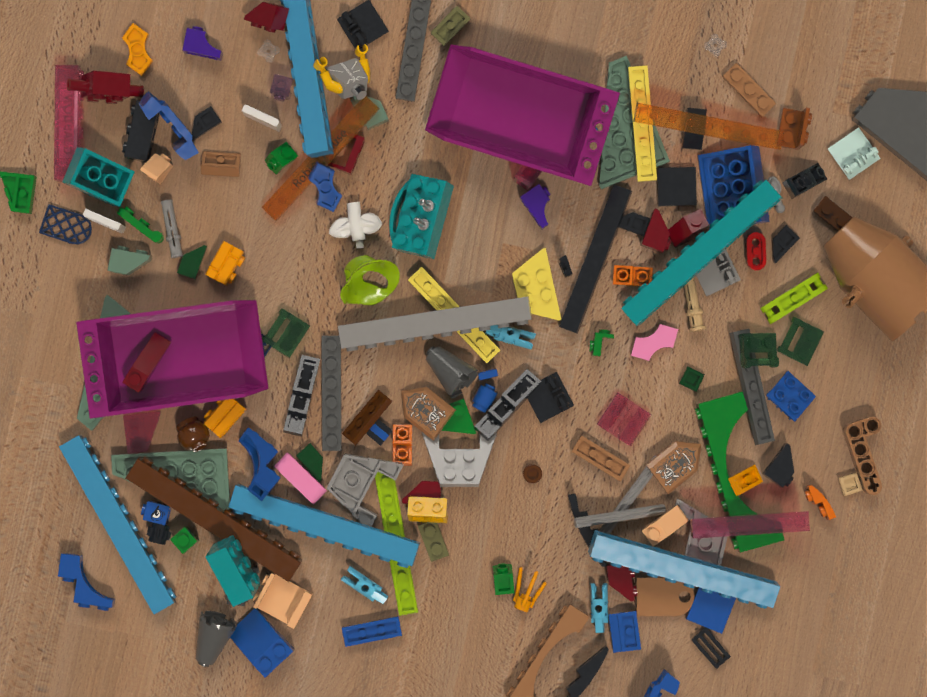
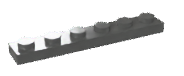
(413, 50)
(331, 394)
(753, 395)

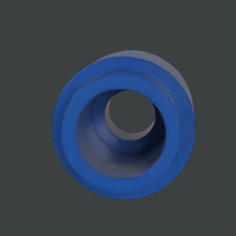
(484, 397)

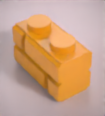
(225, 263)
(223, 416)

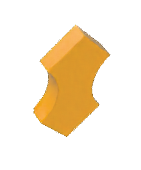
(138, 57)

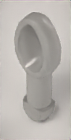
(780, 208)

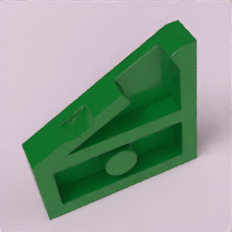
(19, 190)
(460, 420)

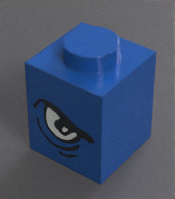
(156, 512)

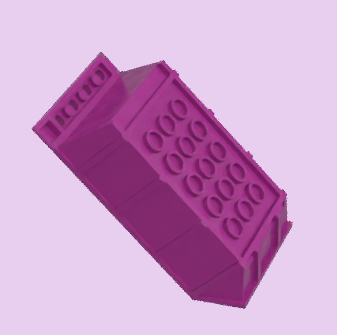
(521, 113)
(211, 357)

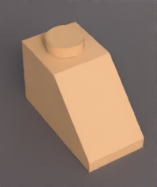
(157, 167)
(665, 525)

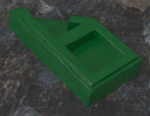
(191, 262)
(312, 461)

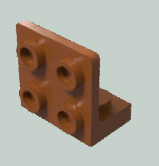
(795, 126)

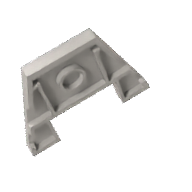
(459, 466)
(354, 479)
(704, 549)

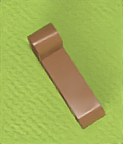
(866, 456)

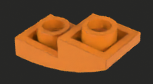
(632, 275)
(402, 444)
(816, 497)

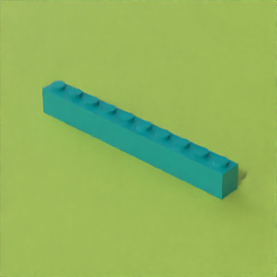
(702, 252)

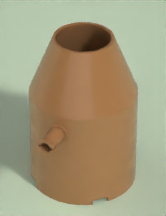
(879, 275)

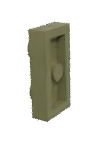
(450, 26)
(433, 541)

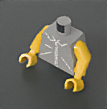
(348, 77)

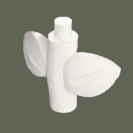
(355, 225)

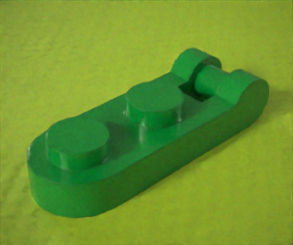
(141, 225)

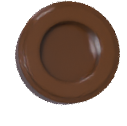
(532, 473)

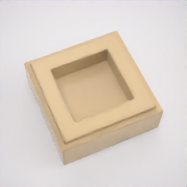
(850, 484)

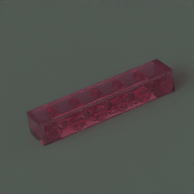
(67, 119)
(749, 524)

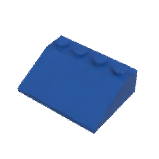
(727, 177)

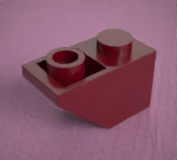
(268, 15)
(424, 489)
(621, 581)

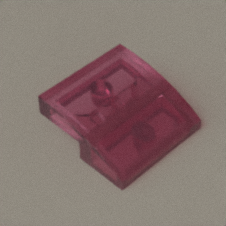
(624, 419)

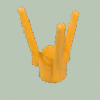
(524, 601)

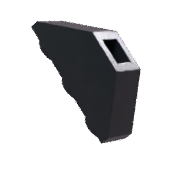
(804, 181)

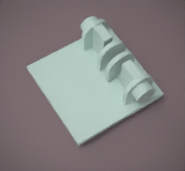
(854, 153)

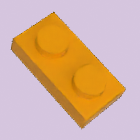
(745, 480)

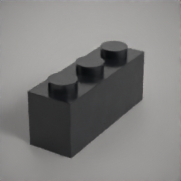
(141, 135)

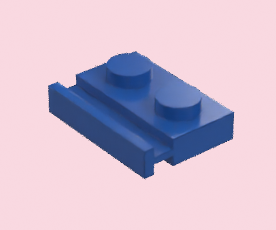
(624, 631)

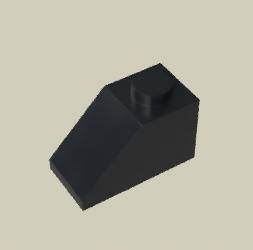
(693, 140)
(781, 467)

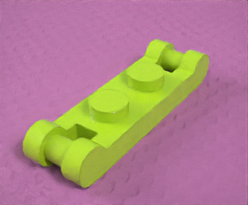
(794, 298)

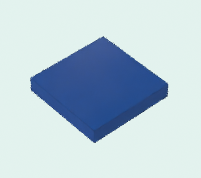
(710, 610)

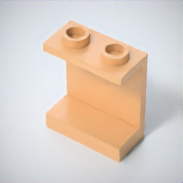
(282, 599)

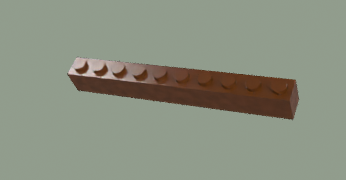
(214, 518)

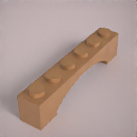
(569, 622)

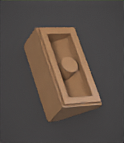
(220, 164)

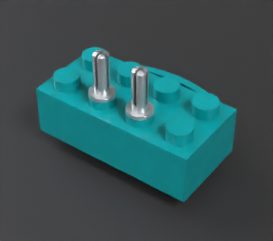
(420, 215)

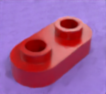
(756, 251)

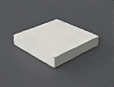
(262, 118)
(104, 221)

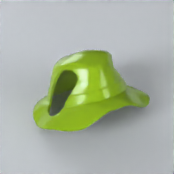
(360, 292)

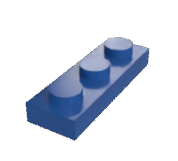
(371, 631)

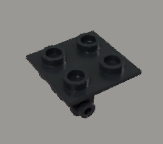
(362, 24)
(550, 398)

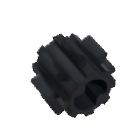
(159, 533)

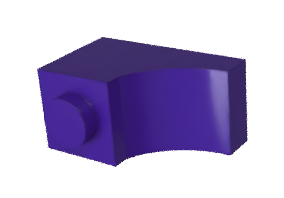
(197, 44)
(535, 203)

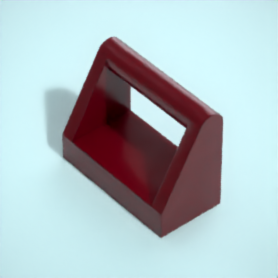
(354, 155)

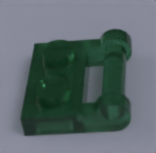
(291, 336)
(806, 343)
(758, 344)

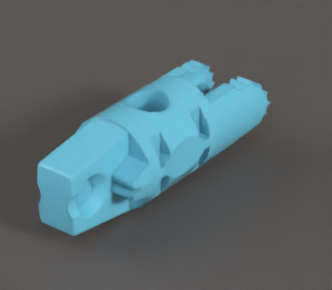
(511, 336)
(372, 593)
(598, 617)

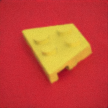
(536, 281)

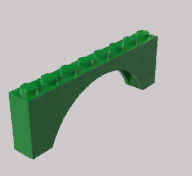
(718, 421)

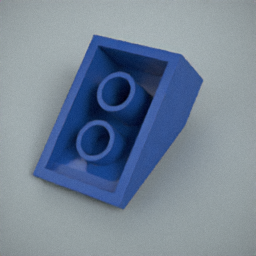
(261, 642)

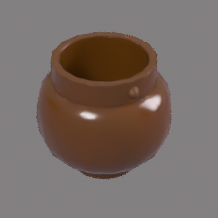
(192, 434)

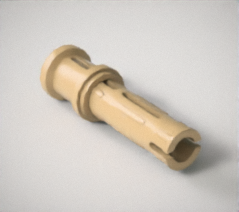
(694, 311)

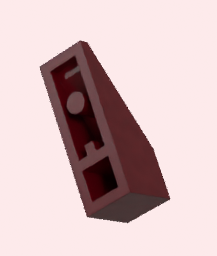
(146, 362)

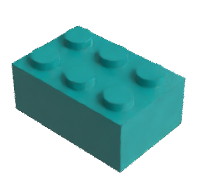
(98, 176)
(233, 570)

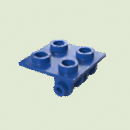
(790, 396)

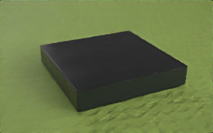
(677, 186)

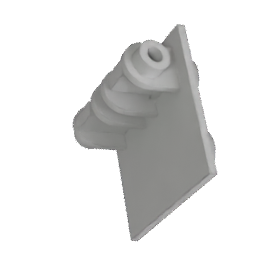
(718, 274)

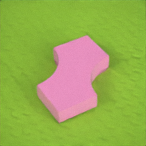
(662, 337)

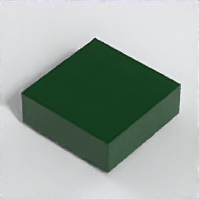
(691, 379)

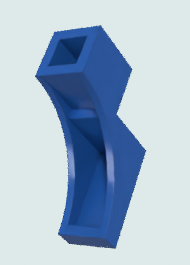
(261, 455)
(85, 595)

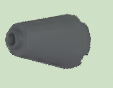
(450, 370)
(212, 636)

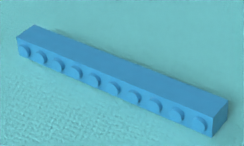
(309, 85)
(117, 524)
(325, 525)
(683, 569)

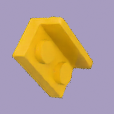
(427, 509)

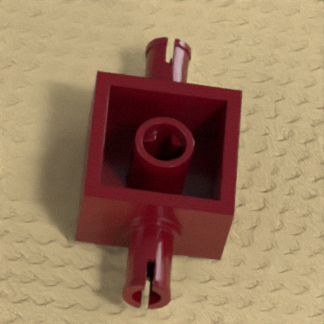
(105, 86)

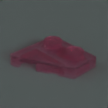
(140, 430)

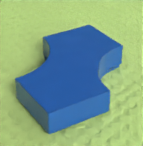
(323, 179)

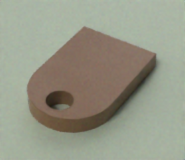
(661, 597)

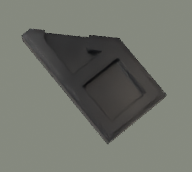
(204, 122)
(635, 223)
(783, 242)
(565, 267)

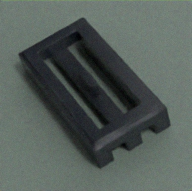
(700, 635)

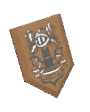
(426, 410)
(675, 464)

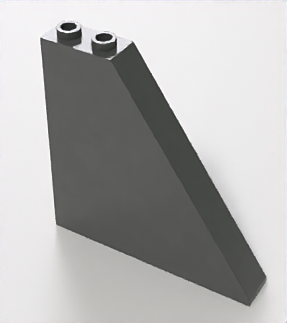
(898, 123)

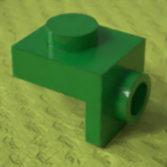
(280, 158)
(596, 344)

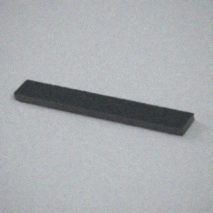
(595, 259)

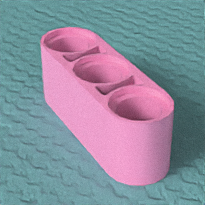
(300, 478)

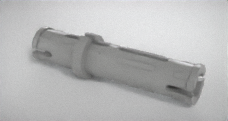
(167, 206)

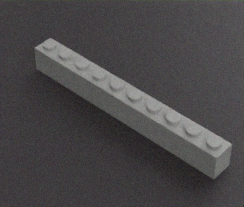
(435, 322)

